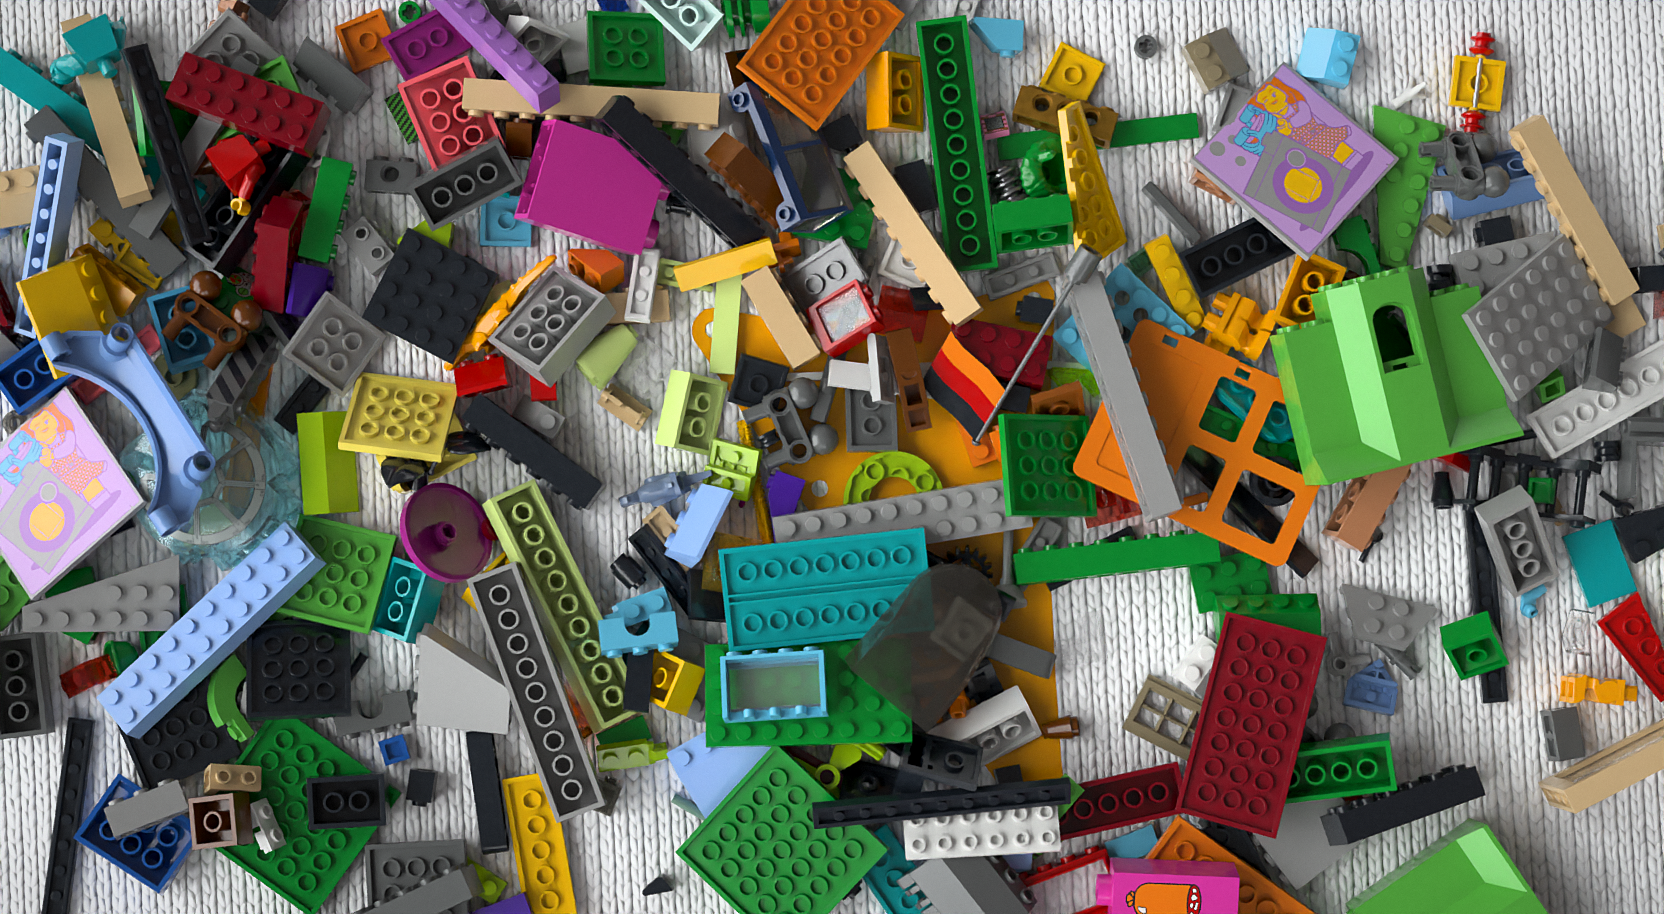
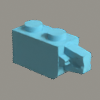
(639, 607)

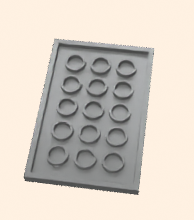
(1537, 317)

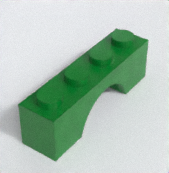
(1354, 238)

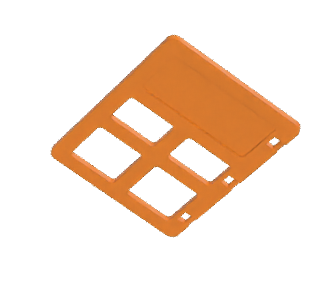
(1178, 391)

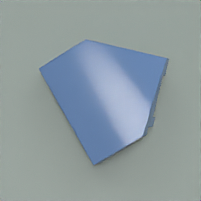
(1372, 690)

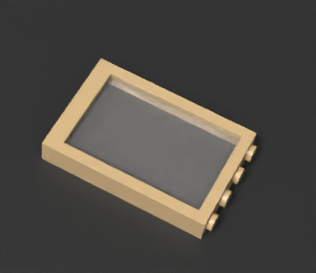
(1607, 770)

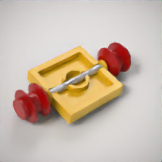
(1477, 83)

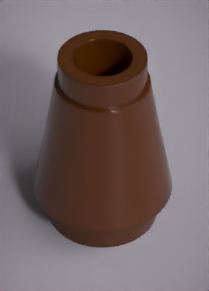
(1062, 728)

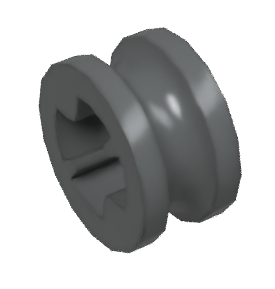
(1141, 40)

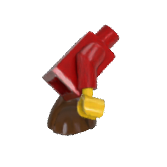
(238, 166)

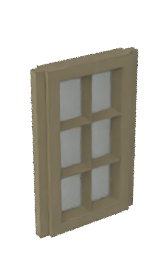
(1164, 716)

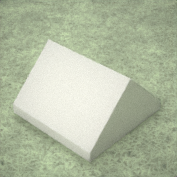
(536, 37)

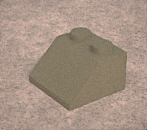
(1214, 60)

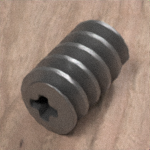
(1007, 184)

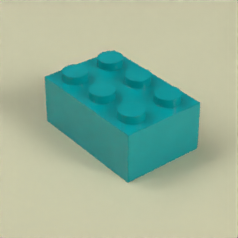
(407, 601)

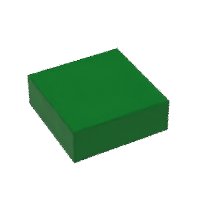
(1542, 490)

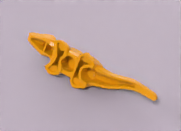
(493, 318)

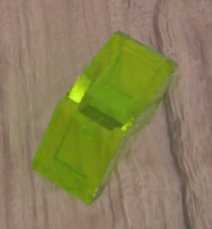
(1064, 375)

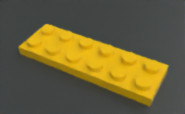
(538, 847)

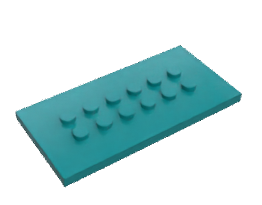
(816, 586)

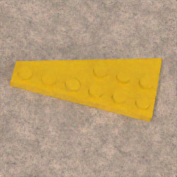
(1091, 201)

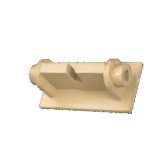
(624, 406)

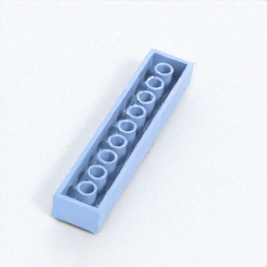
(211, 630)

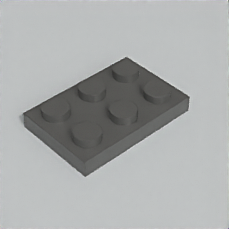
(869, 424)

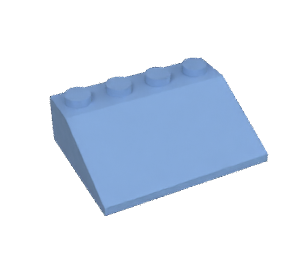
(712, 772)

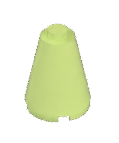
(606, 354)

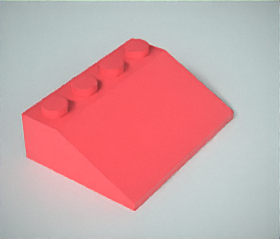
(438, 115)

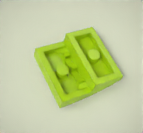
(734, 467)

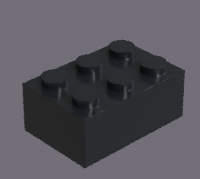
(348, 800)

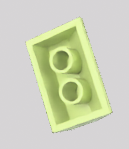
(691, 412)

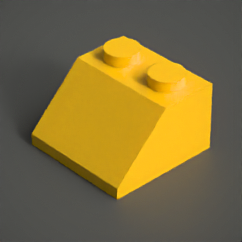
(674, 682)

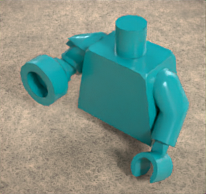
(93, 48)

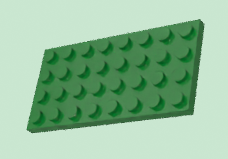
(854, 709)

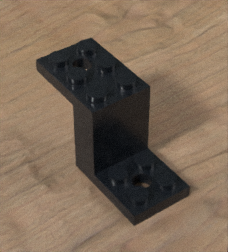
(920, 760)

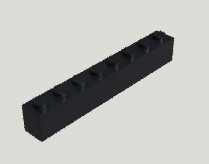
(678, 173)

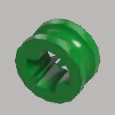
(404, 8)

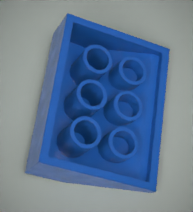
(149, 855)

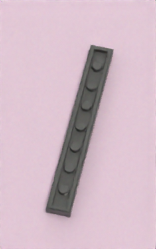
(200, 138)

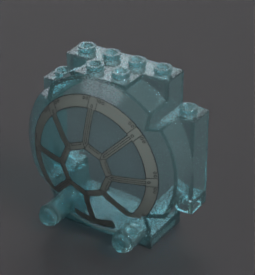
(239, 500)

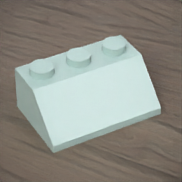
(688, 20)

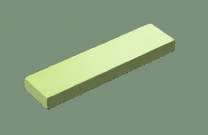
(725, 325)

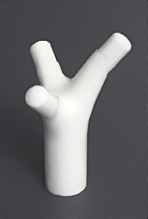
(1410, 94)

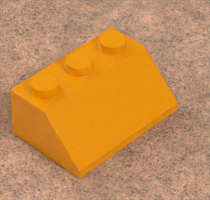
(894, 93)
(1304, 279)

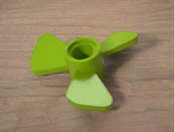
(840, 759)

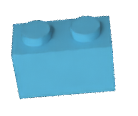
(1328, 56)

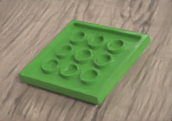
(352, 581)

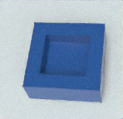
(394, 749)

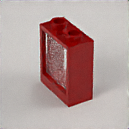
(845, 318)

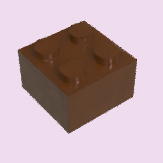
(220, 820)

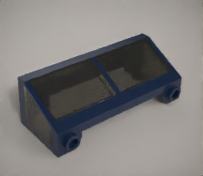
(799, 161)

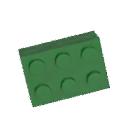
(1032, 223)

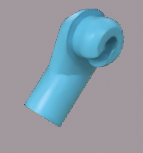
(1528, 601)

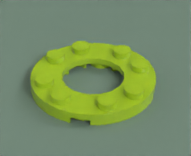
(889, 465)

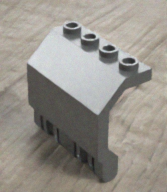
(968, 886)

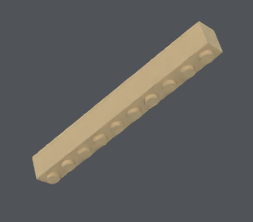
(585, 102)

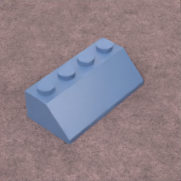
(1521, 188)

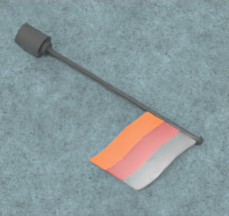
(968, 386)

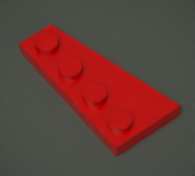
(1635, 638)

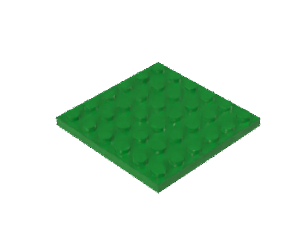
(764, 849)
(312, 859)

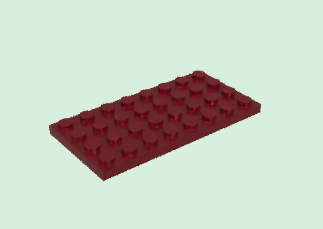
(1251, 724)

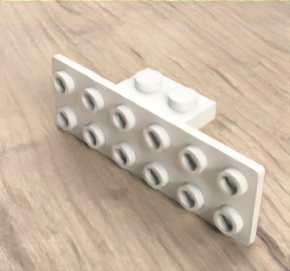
(983, 834)

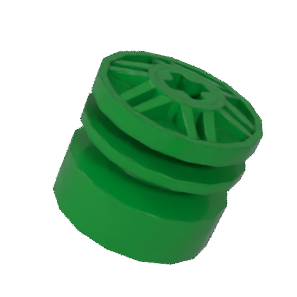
(745, 13)

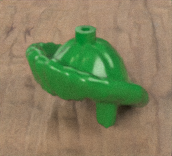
(1044, 169)

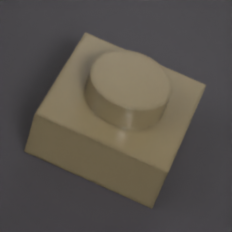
(1438, 224)

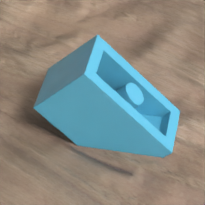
(999, 35)

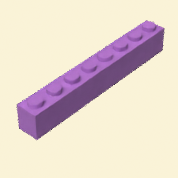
(502, 51)

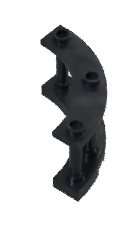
(1525, 465)

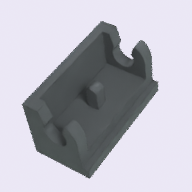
(1562, 733)

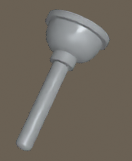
(1007, 582)

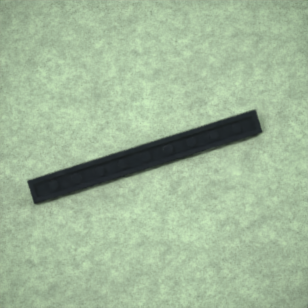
(941, 803)

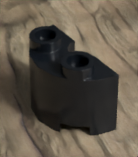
(983, 683)

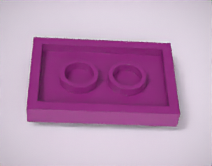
(424, 45)

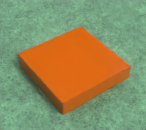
(362, 40)

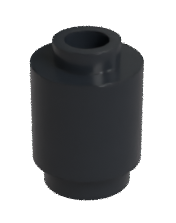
(628, 571)

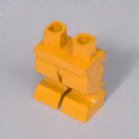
(1237, 321)
(1612, 691)

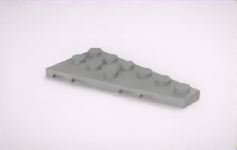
(125, 602)

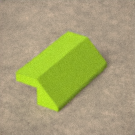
(326, 471)

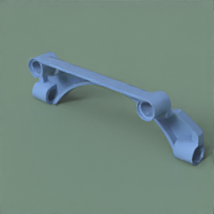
(134, 379)

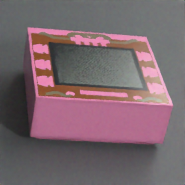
(994, 125)

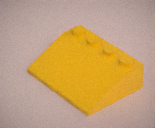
(68, 299)

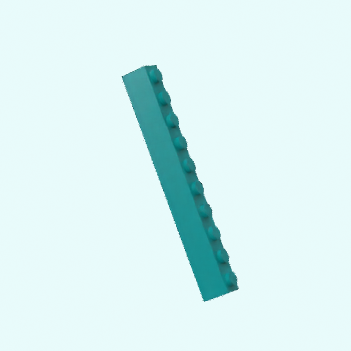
(38, 91)

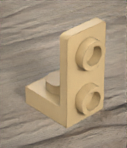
(231, 778)

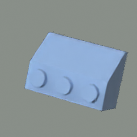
(697, 524)

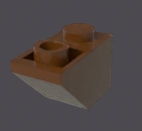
(520, 139)

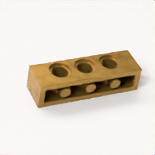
(1031, 96)

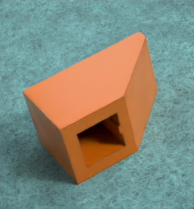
(596, 268)

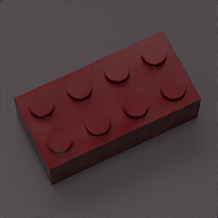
(276, 252)
(1003, 350)

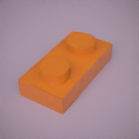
(977, 454)

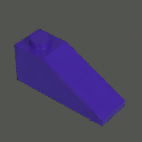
(784, 493)

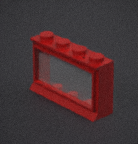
(1069, 885)

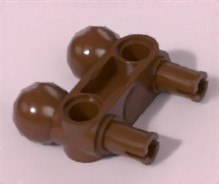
(204, 288)

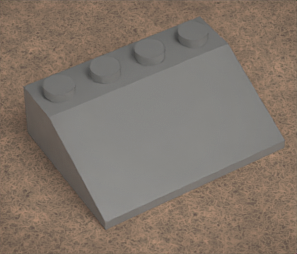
(553, 325)

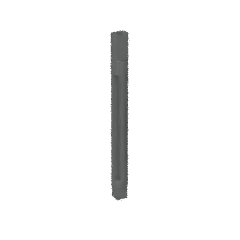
(822, 407)

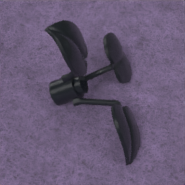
(416, 472)

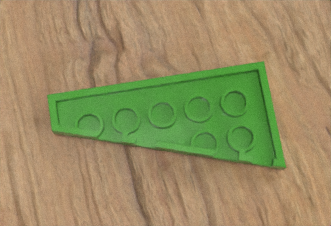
(1406, 184)

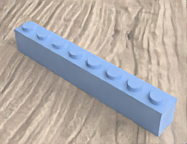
(51, 213)

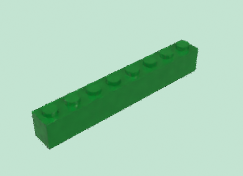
(1114, 558)

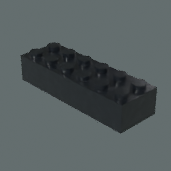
(233, 232)
(1232, 257)
(533, 451)
(1408, 803)

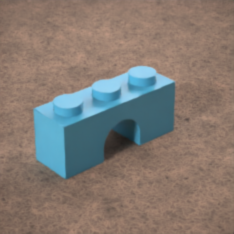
(617, 640)

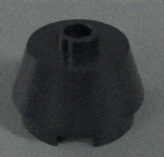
(1268, 491)

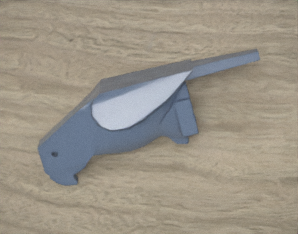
(663, 488)

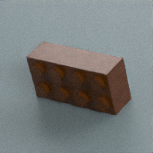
(747, 176)

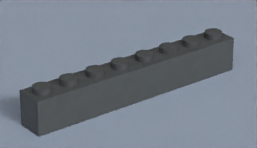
(98, 186)

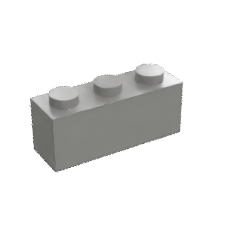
(146, 808)

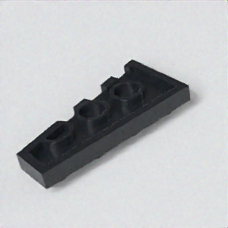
(1641, 532)

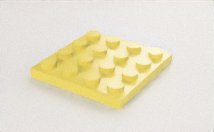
(399, 417)

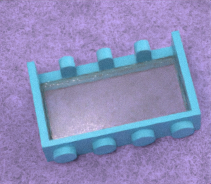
(773, 685)

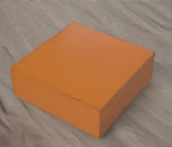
(1196, 499)

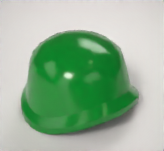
(121, 654)

